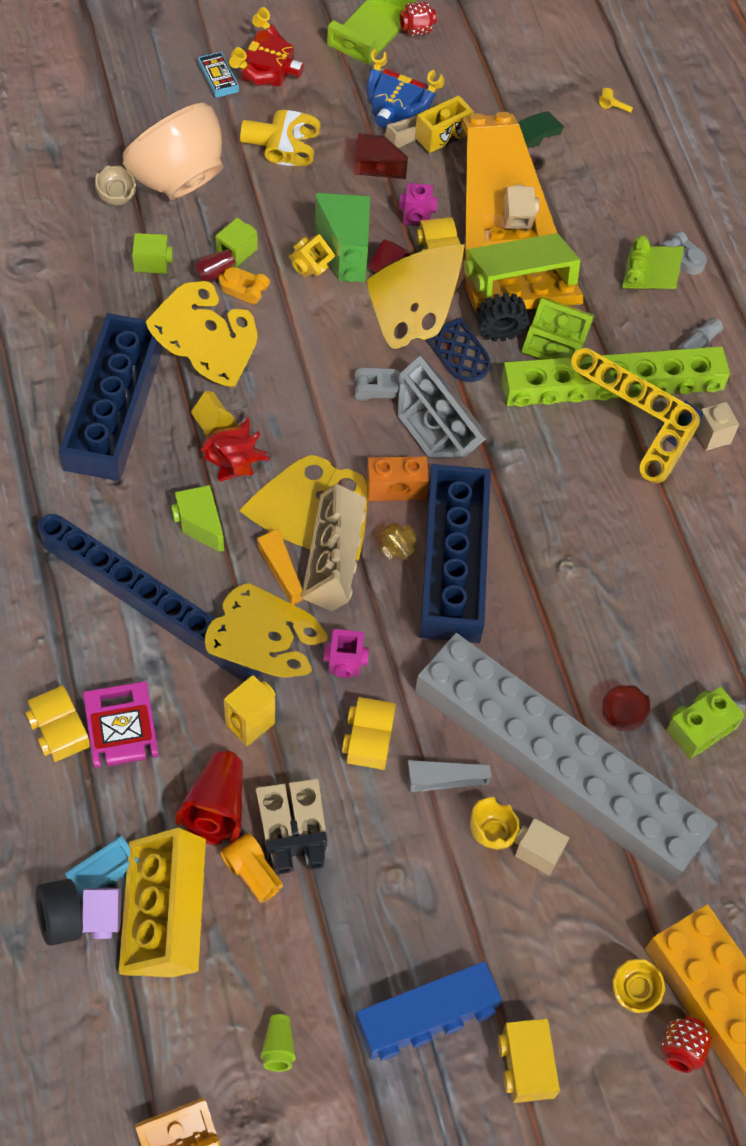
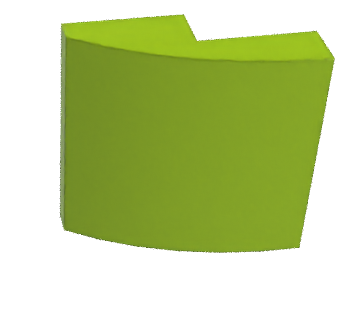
(557, 330)

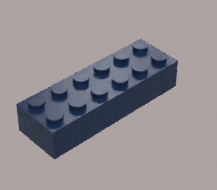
(111, 399)
(455, 553)

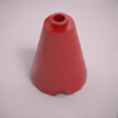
(215, 800)

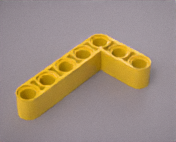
(645, 402)

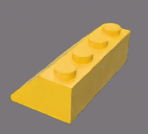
(163, 905)

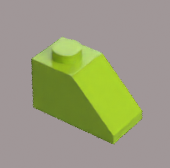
(199, 516)

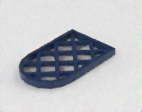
(478, 347)

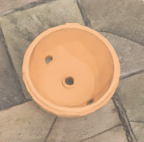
(178, 152)

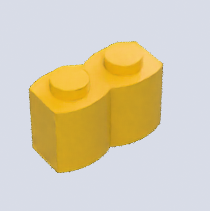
(437, 233)
(58, 724)
(370, 733)

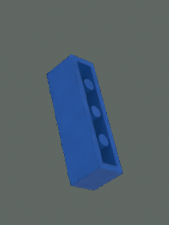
(427, 1011)

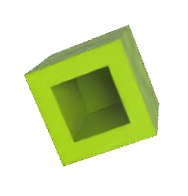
(240, 240)
(151, 253)

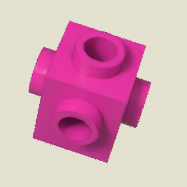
(418, 203)
(346, 653)

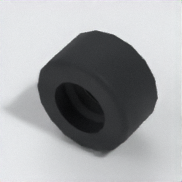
(59, 912)

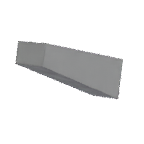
(442, 775)

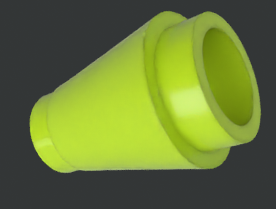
(278, 1045)

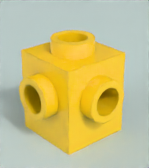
(311, 256)

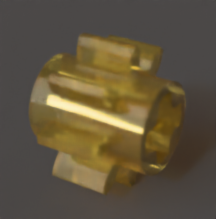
(398, 541)

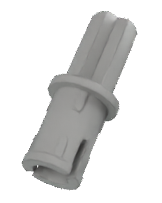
(701, 336)

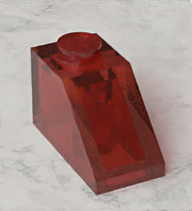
(379, 157)

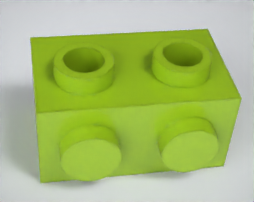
(704, 722)

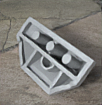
(436, 413)

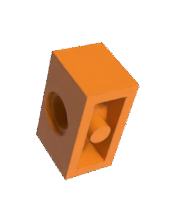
(397, 478)

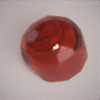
(626, 708)

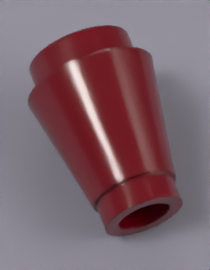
(214, 265)

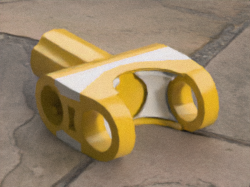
(282, 137)

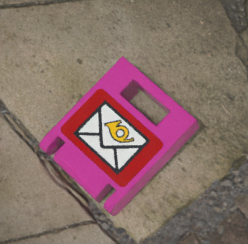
(121, 728)

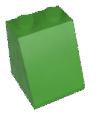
(345, 228)

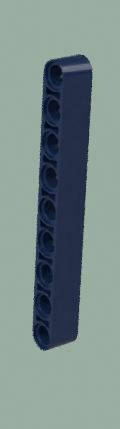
(135, 589)

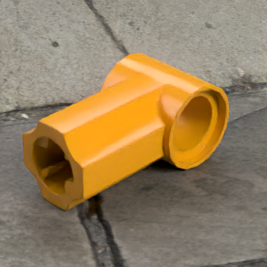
(247, 860)

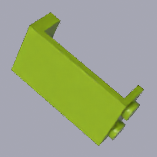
(367, 29)
(520, 258)

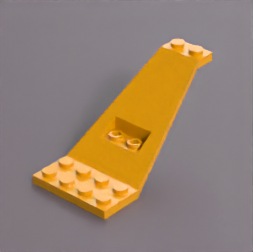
(497, 161)

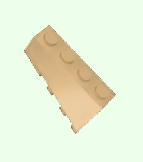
(334, 548)

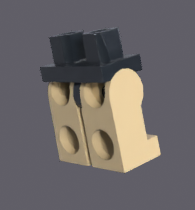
(293, 835)

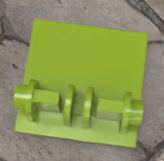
(652, 266)

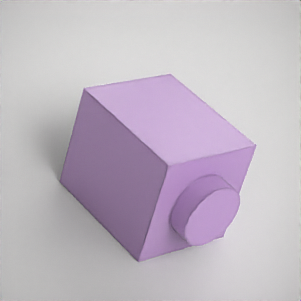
(101, 912)

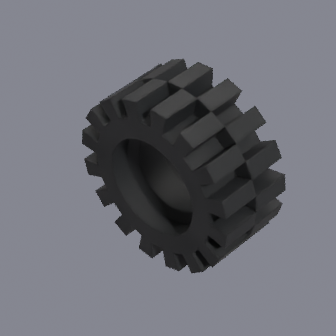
(502, 317)

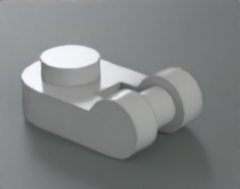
(693, 258)
(386, 387)

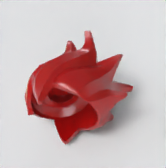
(233, 451)

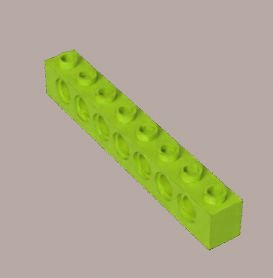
(671, 371)

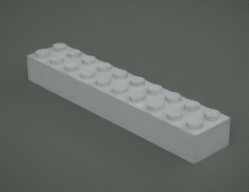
(565, 758)

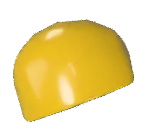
(494, 824)
(638, 986)

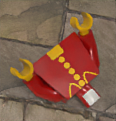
(268, 56)

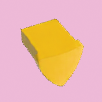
(212, 414)

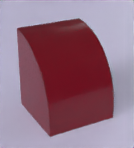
(387, 254)

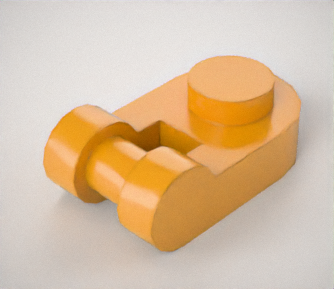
(236, 280)

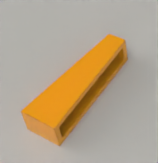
(277, 558)

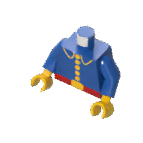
(398, 96)

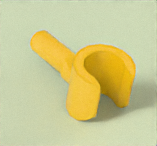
(607, 100)

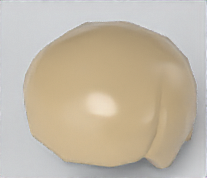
(115, 185)

